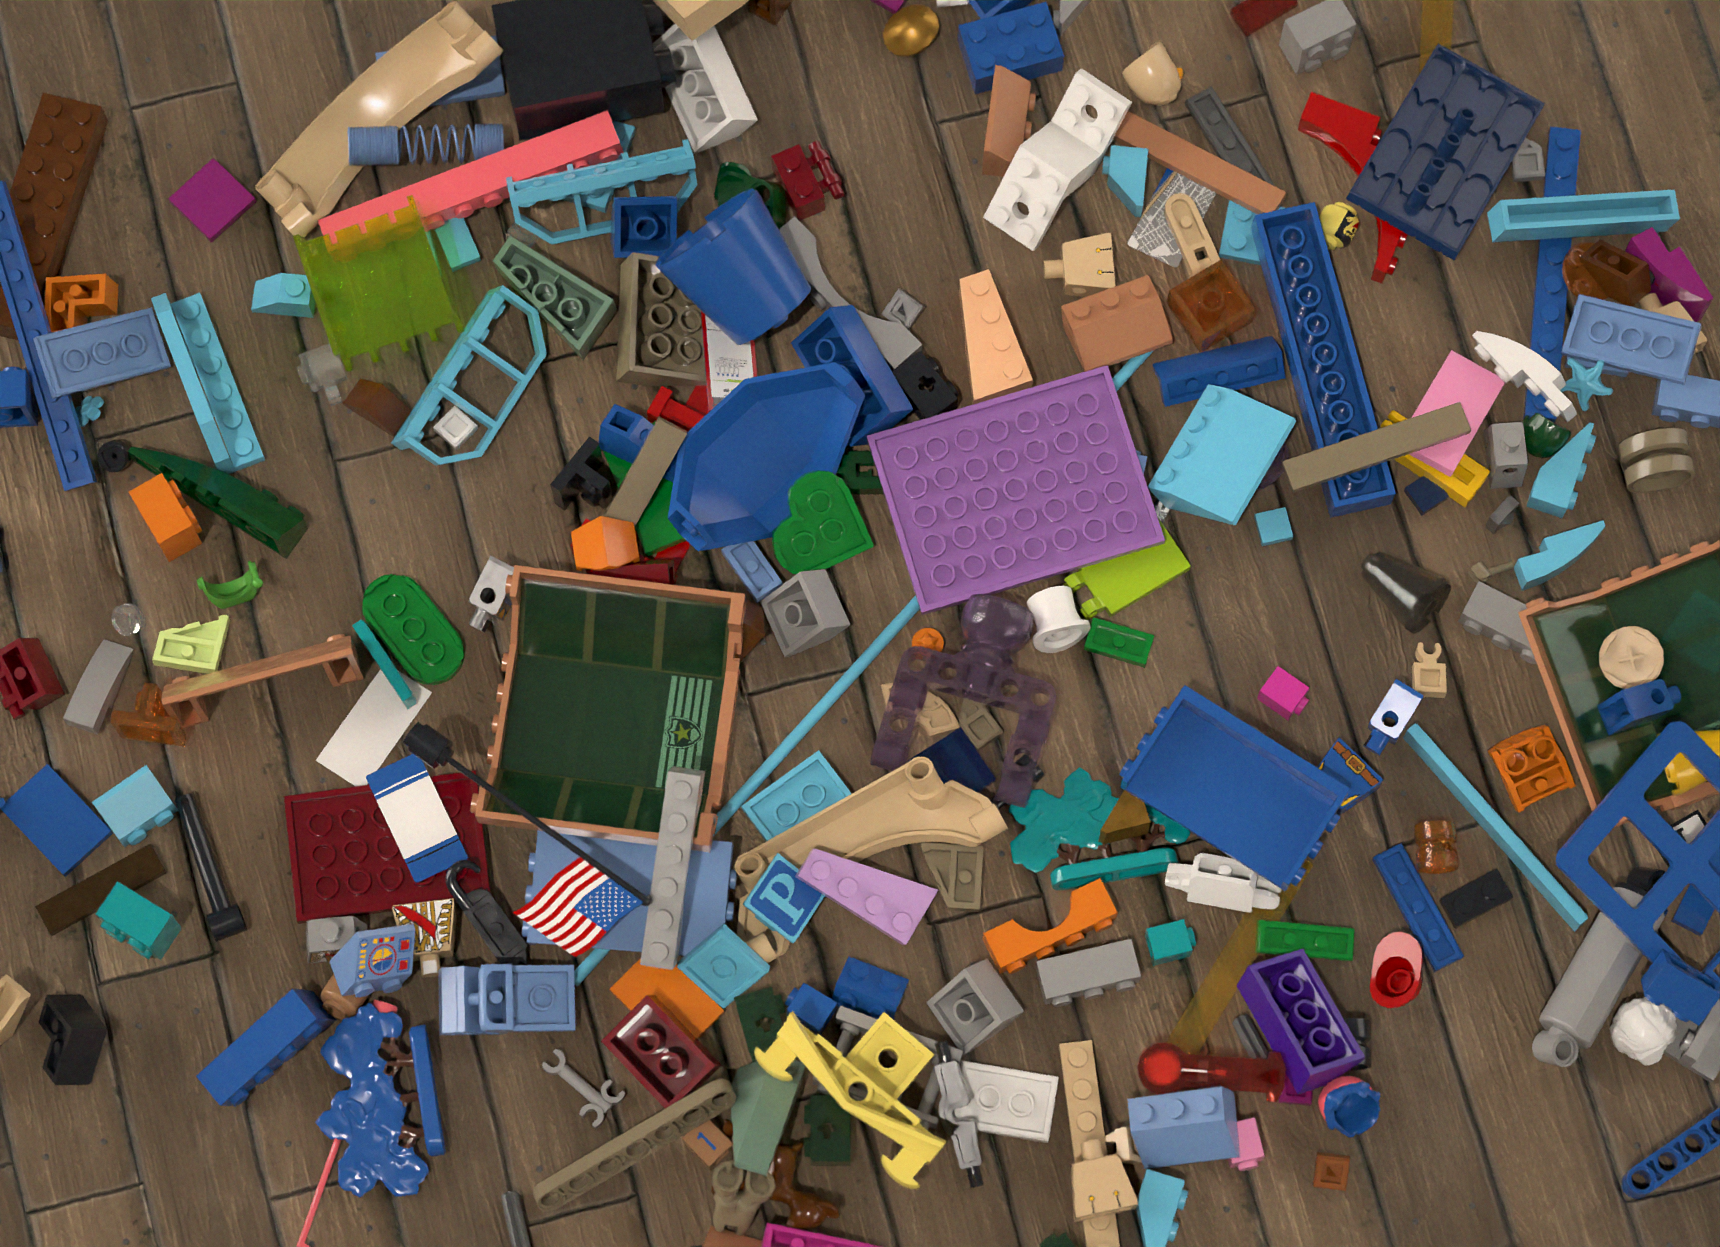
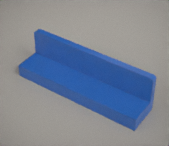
(1226, 367)

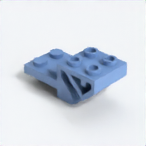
(506, 999)

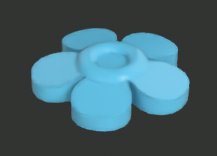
(89, 409)

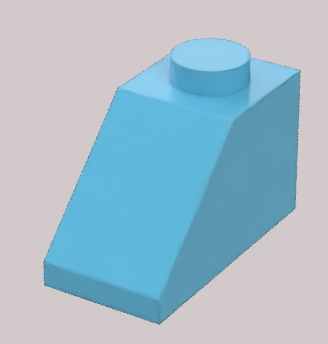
(1127, 175)
(284, 296)

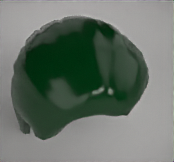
(1543, 436)

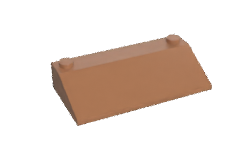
(185, 695)

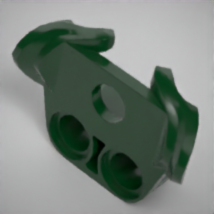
(736, 178)

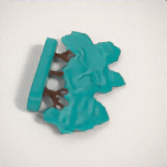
(1077, 823)

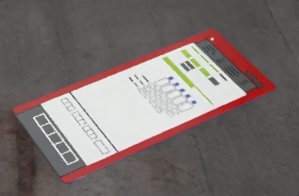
(725, 362)

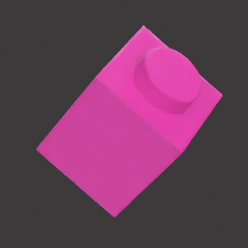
(1284, 694)

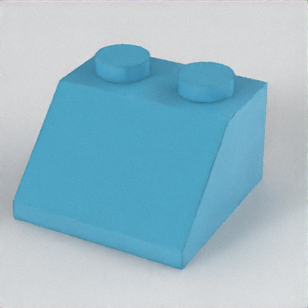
(135, 807)

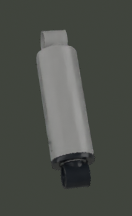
(1592, 980)

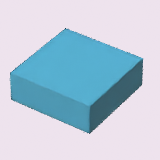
(1273, 526)

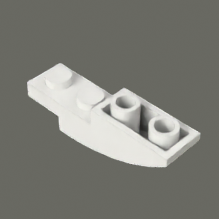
(1525, 366)

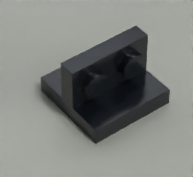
(582, 476)

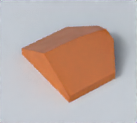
(604, 544)

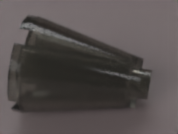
(1405, 589)

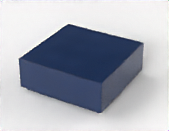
(1425, 494)

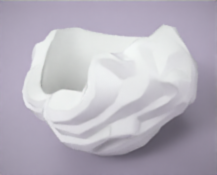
(1643, 1030)

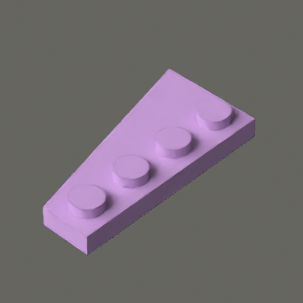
(875, 896)

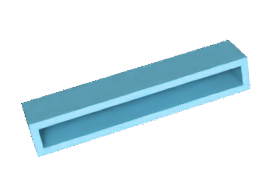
(1583, 215)

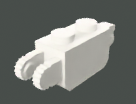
(1222, 883)

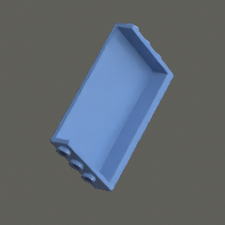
(705, 893)

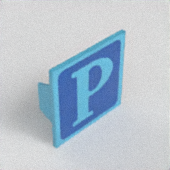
(782, 899)

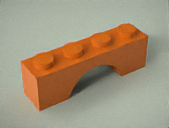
(1014, 945)

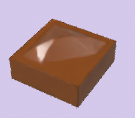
(1331, 1171)

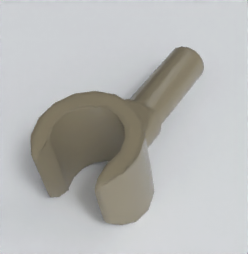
(1481, 573)

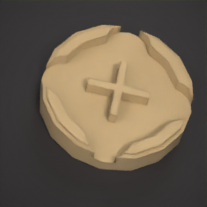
(1631, 657)

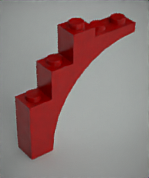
(1354, 138)

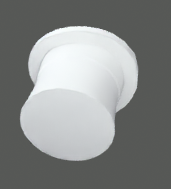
(1056, 620)

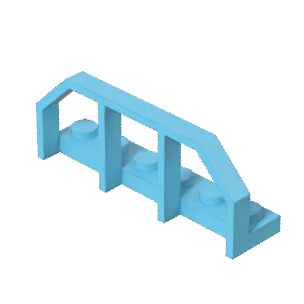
(590, 178)
(459, 358)
(216, 379)

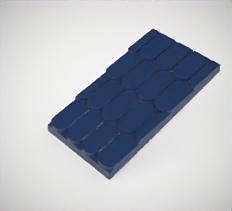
(1445, 151)

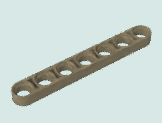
(645, 1133)

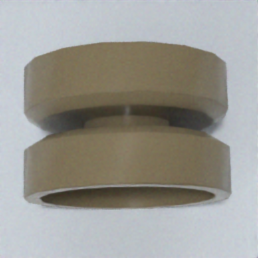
(1657, 460)

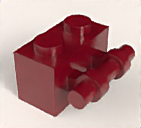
(801, 187)
(27, 677)

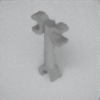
(600, 1102)

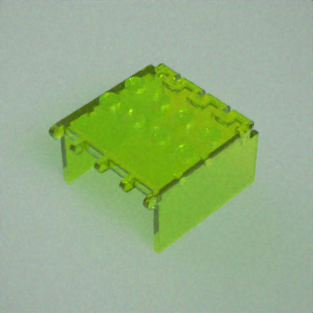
(379, 283)

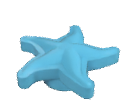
(1586, 382)

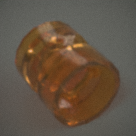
(1436, 847)

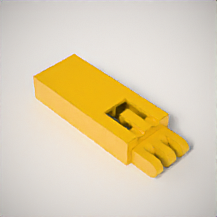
(1460, 486)

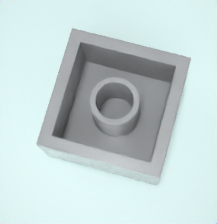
(1317, 35)

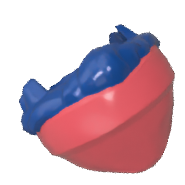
(1349, 1105)

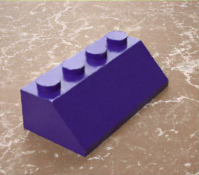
(1300, 1020)

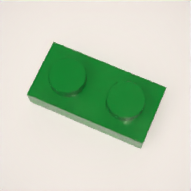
(1118, 642)

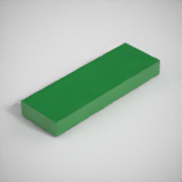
(1315, 940)

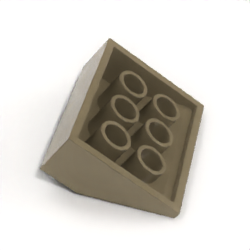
(657, 328)

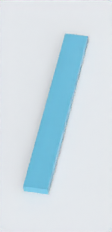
(1495, 827)

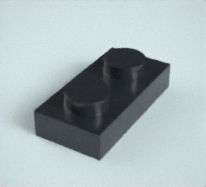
(1475, 899)

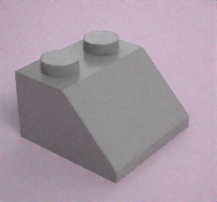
(804, 612)
(974, 1006)

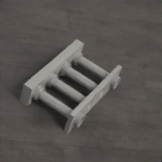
(855, 1022)

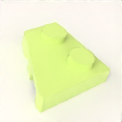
(193, 647)

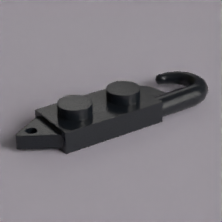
(487, 917)

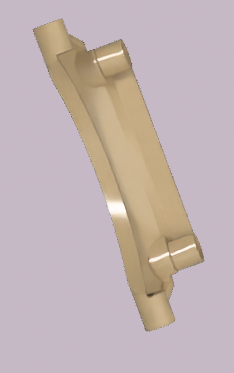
(878, 817)

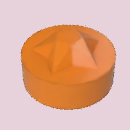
(929, 639)

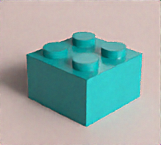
(139, 921)

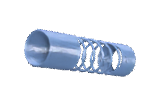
(381, 146)

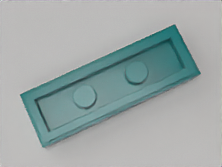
(385, 664)

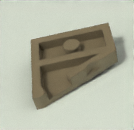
(956, 874)

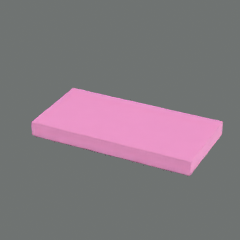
(1476, 391)

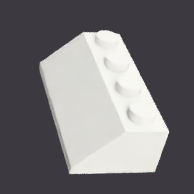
(707, 89)

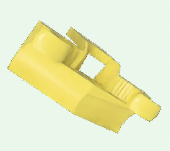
(883, 1084)

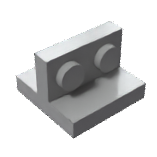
(1698, 1045)

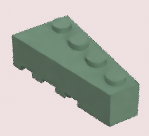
(562, 299)

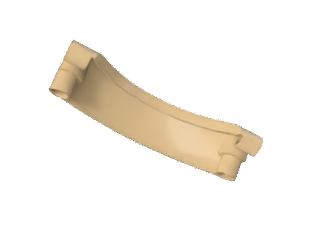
(390, 92)

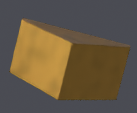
(1126, 820)

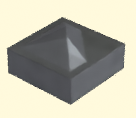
(903, 309)
(1502, 515)

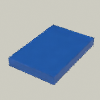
(56, 820)

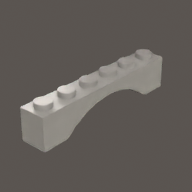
(892, 338)
(671, 867)

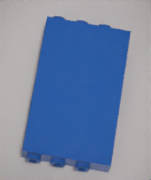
(1234, 788)

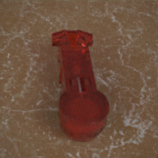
(1167, 1069)

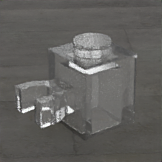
(322, 371)

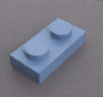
(752, 569)

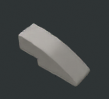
(98, 687)

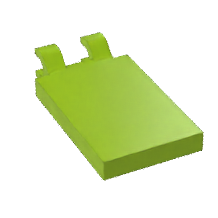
(1129, 577)

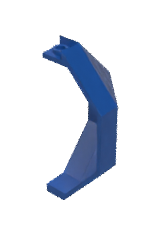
(754, 447)

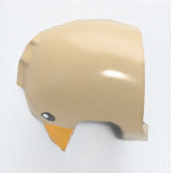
(1154, 76)

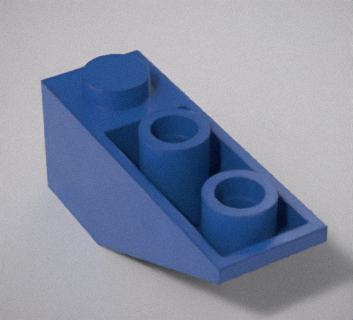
(624, 434)

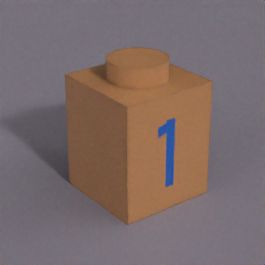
(708, 1144)

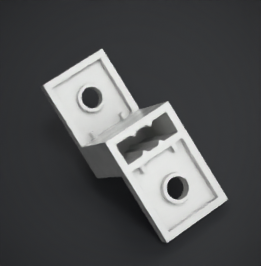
(1057, 159)

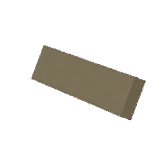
(646, 471)

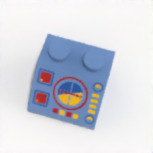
(375, 961)

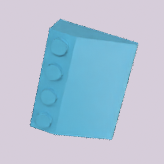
(1220, 455)

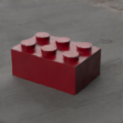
(660, 1052)

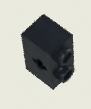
(925, 372)

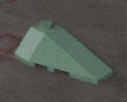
(761, 1114)

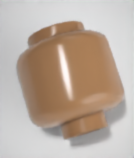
(338, 1005)

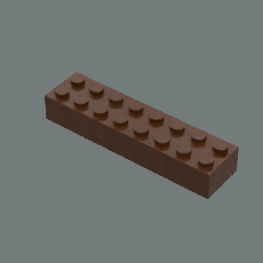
(52, 185)

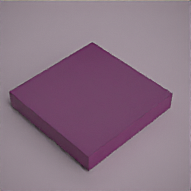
(212, 200)

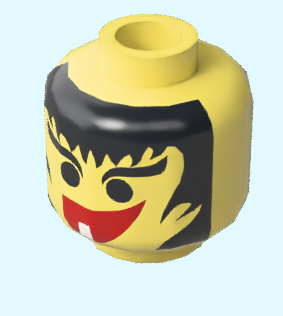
(1338, 224)

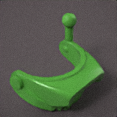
(233, 592)

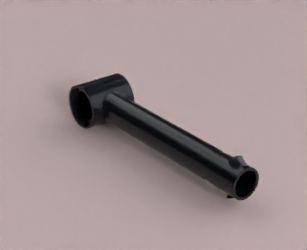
(226, 918)

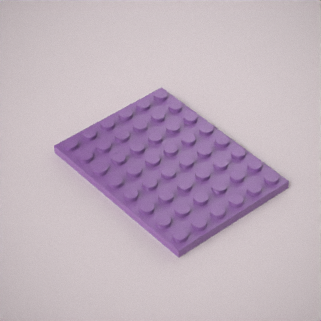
(1015, 489)

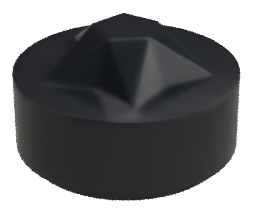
(114, 456)

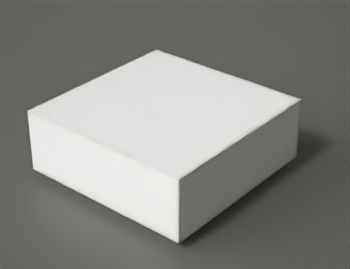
(455, 428)

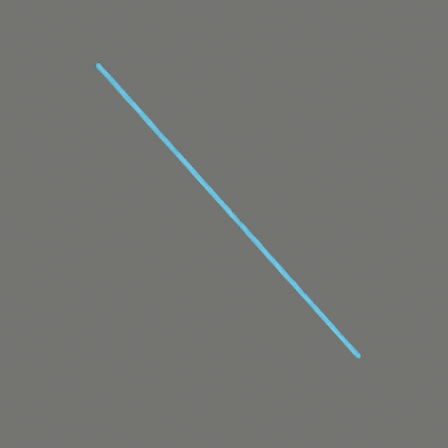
(824, 704)

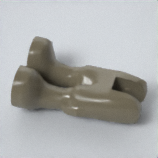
(737, 1207)

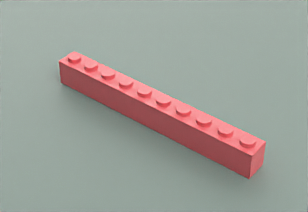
(484, 180)

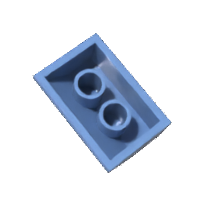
(1184, 1127)

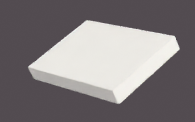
(1008, 1101)

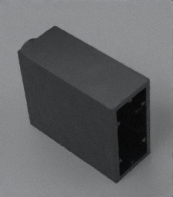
(581, 60)

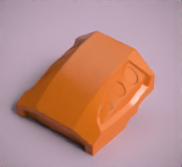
(1531, 766)

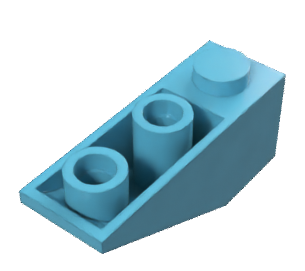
(1556, 479)
(1156, 1208)

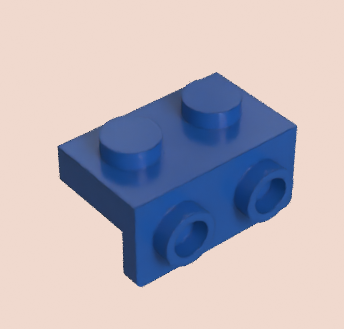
(869, 989)

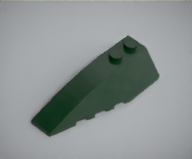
(229, 498)

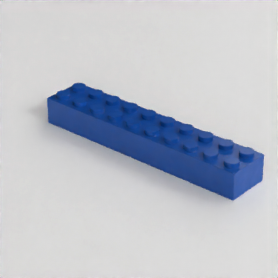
(1319, 348)

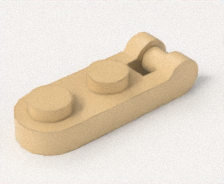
(1189, 232)

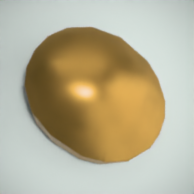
(910, 30)

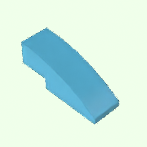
(1556, 555)

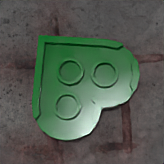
(821, 525)

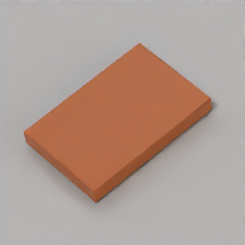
(674, 990)

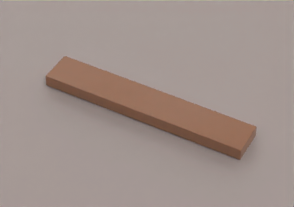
(1199, 165)

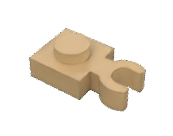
(1427, 674)

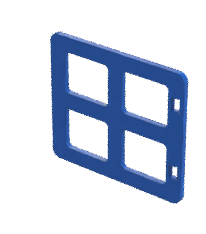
(1686, 861)

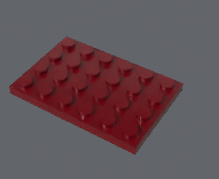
(350, 861)

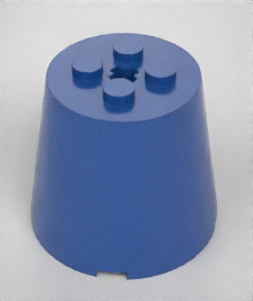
(737, 269)

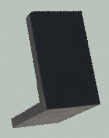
(75, 1039)

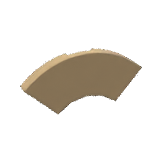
(935, 716)

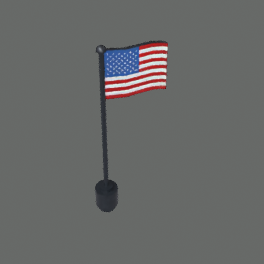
(578, 900)

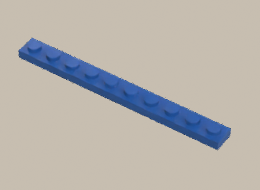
(1550, 287)
(29, 322)

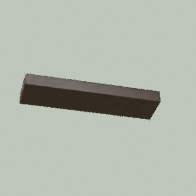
(88, 895)

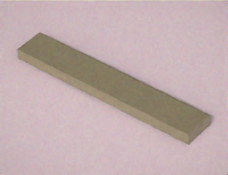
(1376, 447)

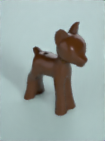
(806, 1209)

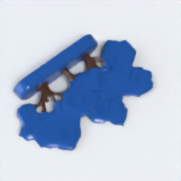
(373, 1112)

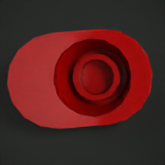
(1396, 970)

